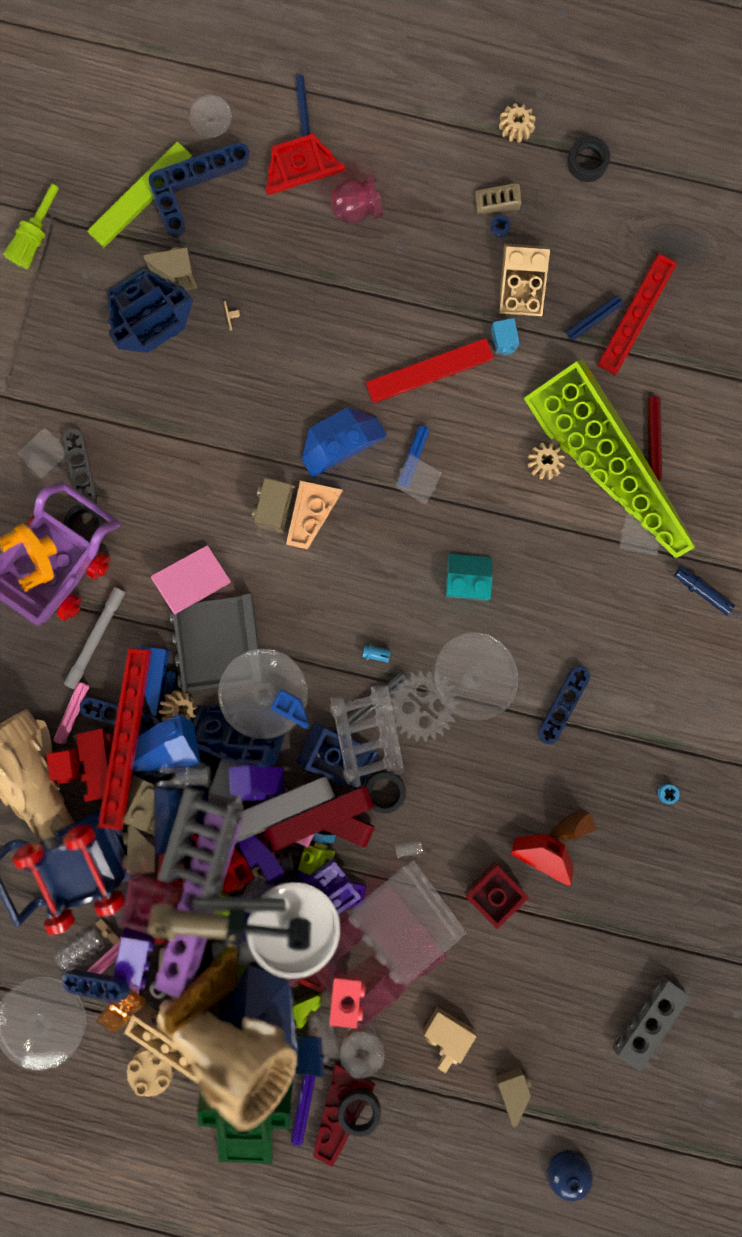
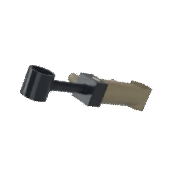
(169, 922)

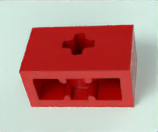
(64, 766)

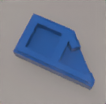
(290, 707)

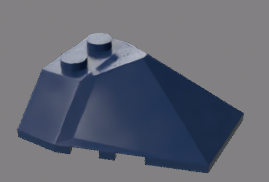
(146, 311)
(222, 740)
(262, 998)

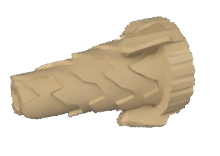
(26, 777)
(236, 1069)

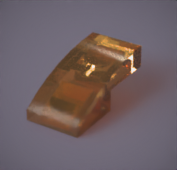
(118, 1013)

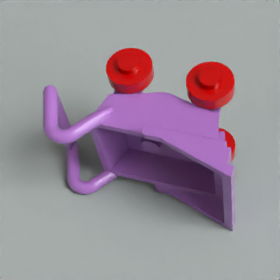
(68, 564)

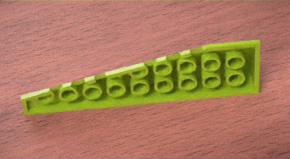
(592, 433)

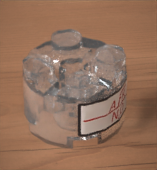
(357, 1063)

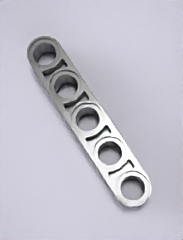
(285, 807)

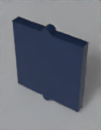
(310, 1056)

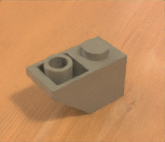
(140, 854)

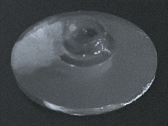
(210, 107)

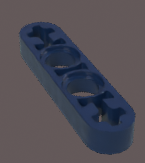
(560, 703)
(103, 717)
(96, 990)

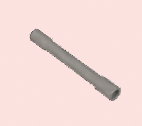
(110, 607)

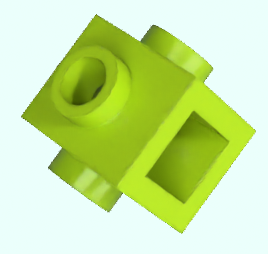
(315, 857)

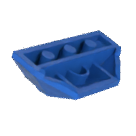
(340, 439)

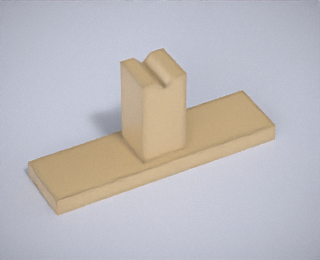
(233, 314)
(107, 931)

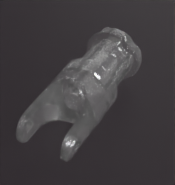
(186, 777)

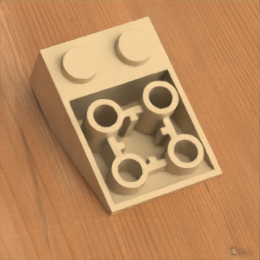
(524, 279)

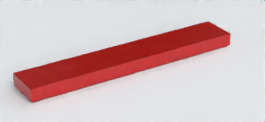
(637, 314)
(429, 370)

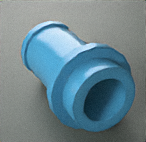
(376, 653)

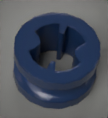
(497, 232)

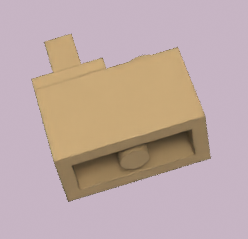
(451, 1035)

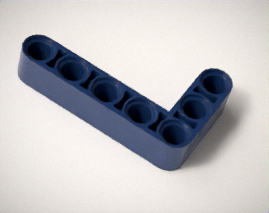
(191, 178)

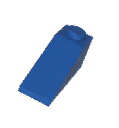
(155, 678)

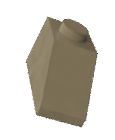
(515, 1093)

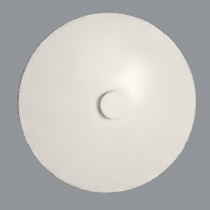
(301, 902)

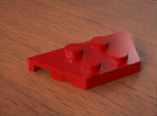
(300, 163)

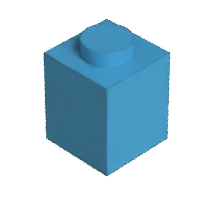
(505, 336)

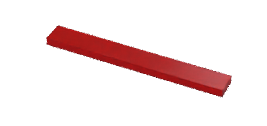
(125, 739)

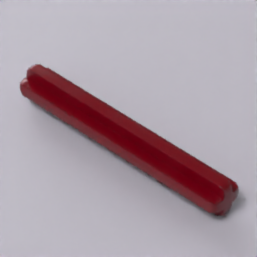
(654, 436)

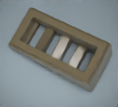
(506, 190)

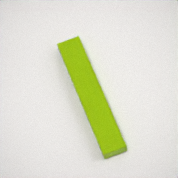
(134, 199)

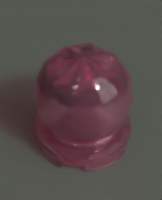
(355, 200)

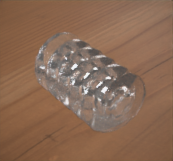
(79, 949)

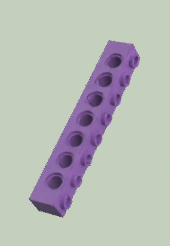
(188, 959)

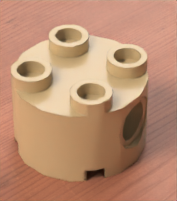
(149, 1073)

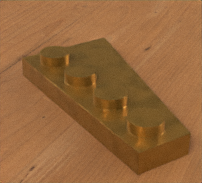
(205, 991)

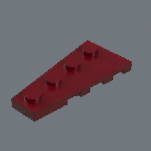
(331, 1136)

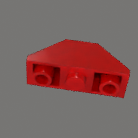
(545, 855)

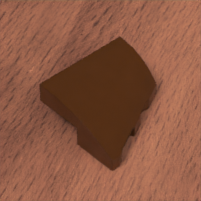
(574, 826)

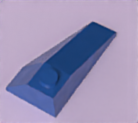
(167, 745)

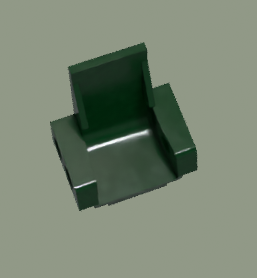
(246, 1145)

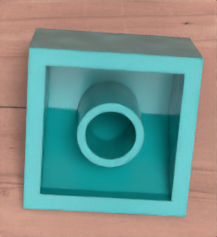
(469, 577)

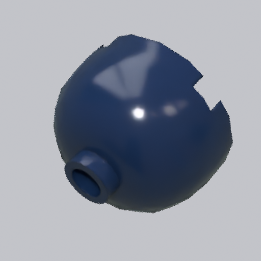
(570, 1176)

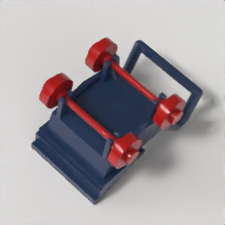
(71, 871)

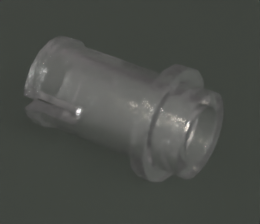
(409, 849)

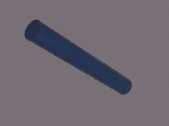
(302, 101)

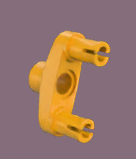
(38, 551)

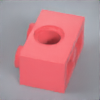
(342, 1014)

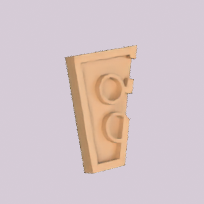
(310, 512)

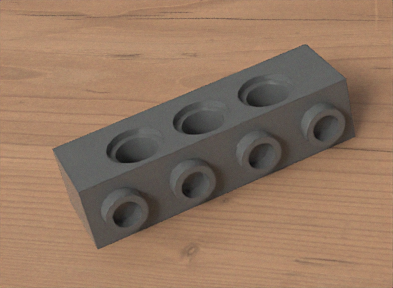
(652, 1035)

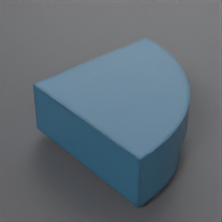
(323, 837)

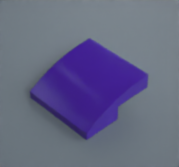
(334, 884)

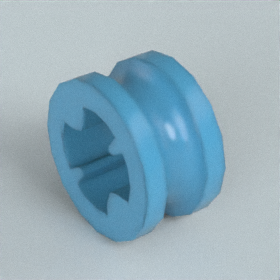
(675, 794)

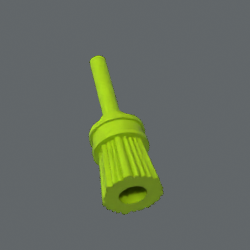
(29, 234)

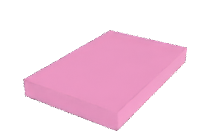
(190, 579)

